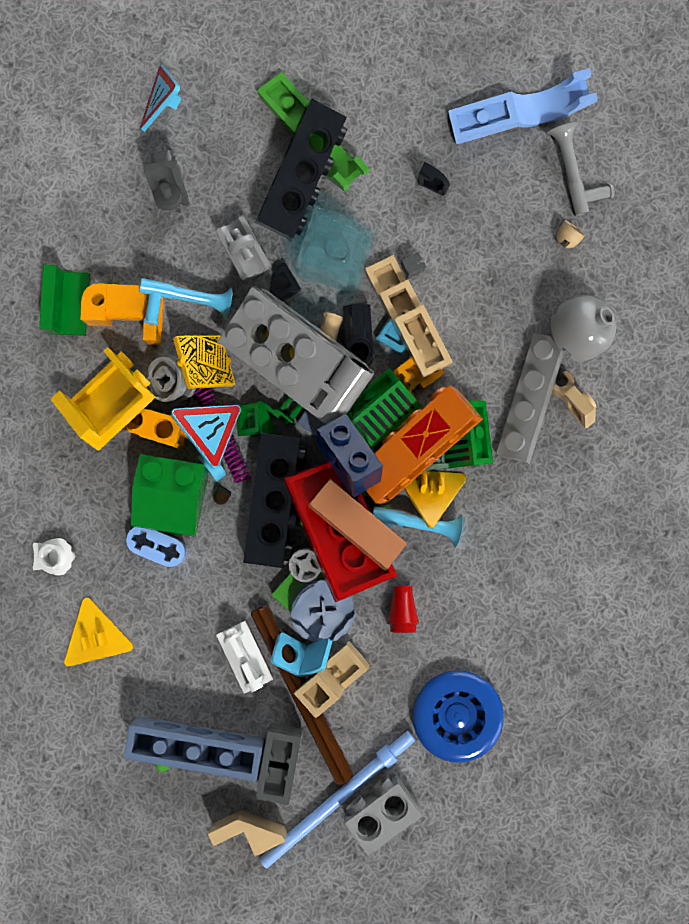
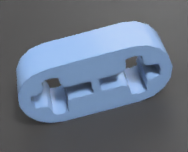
(154, 553)

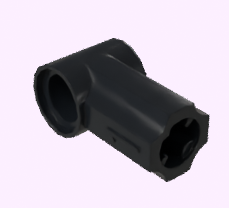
(358, 328)

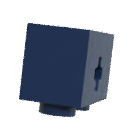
(349, 455)

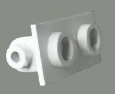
(244, 657)

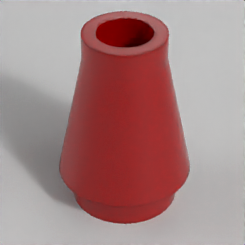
(403, 611)

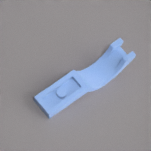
(519, 110)

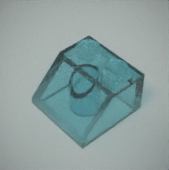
(334, 251)

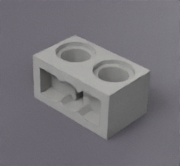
(388, 820)

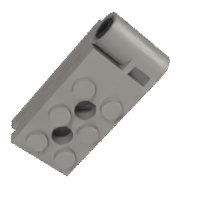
(322, 372)

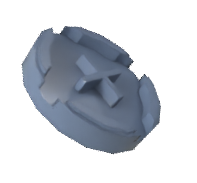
(317, 614)

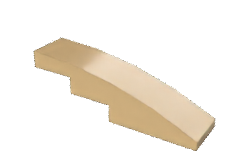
(408, 316)

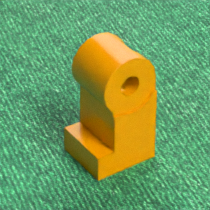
(158, 428)

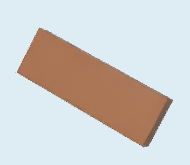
(357, 525)

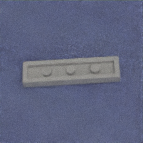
(531, 399)

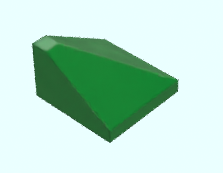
(254, 420)

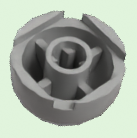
(584, 327)

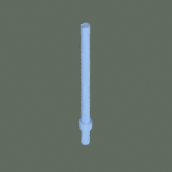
(385, 758)

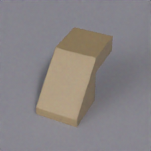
(327, 686)
(260, 832)

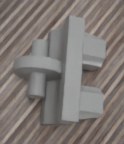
(243, 249)

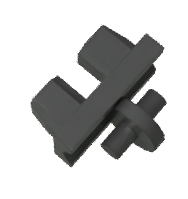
(165, 181)

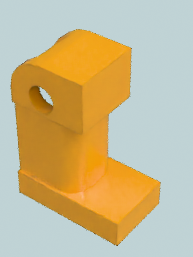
(122, 304)

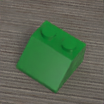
(168, 495)

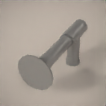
(579, 196)

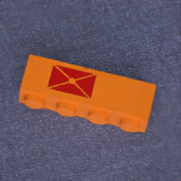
(422, 441)

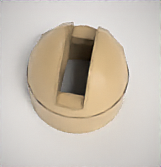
(569, 232)

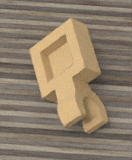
(578, 404)

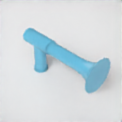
(157, 290)
(450, 529)

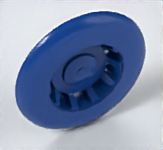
(458, 716)

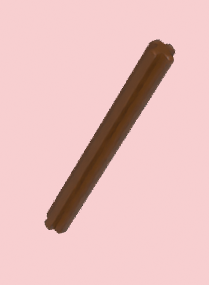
(317, 726)

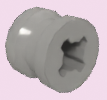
(302, 569)

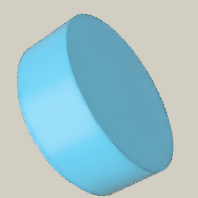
(217, 473)

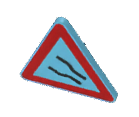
(163, 93)
(208, 429)

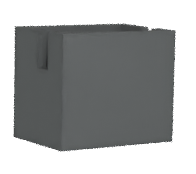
(411, 267)

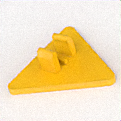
(433, 493)
(94, 636)

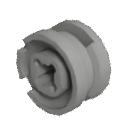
(168, 381)

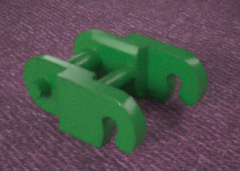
(279, 412)

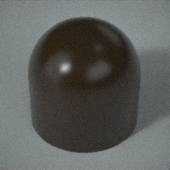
(221, 495)

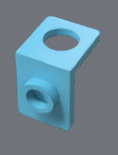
(308, 658)

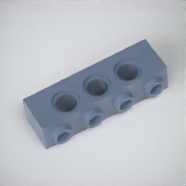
(195, 748)

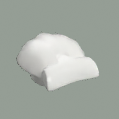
(53, 556)

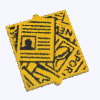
(203, 362)

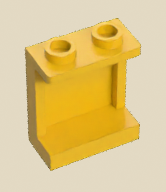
(106, 401)

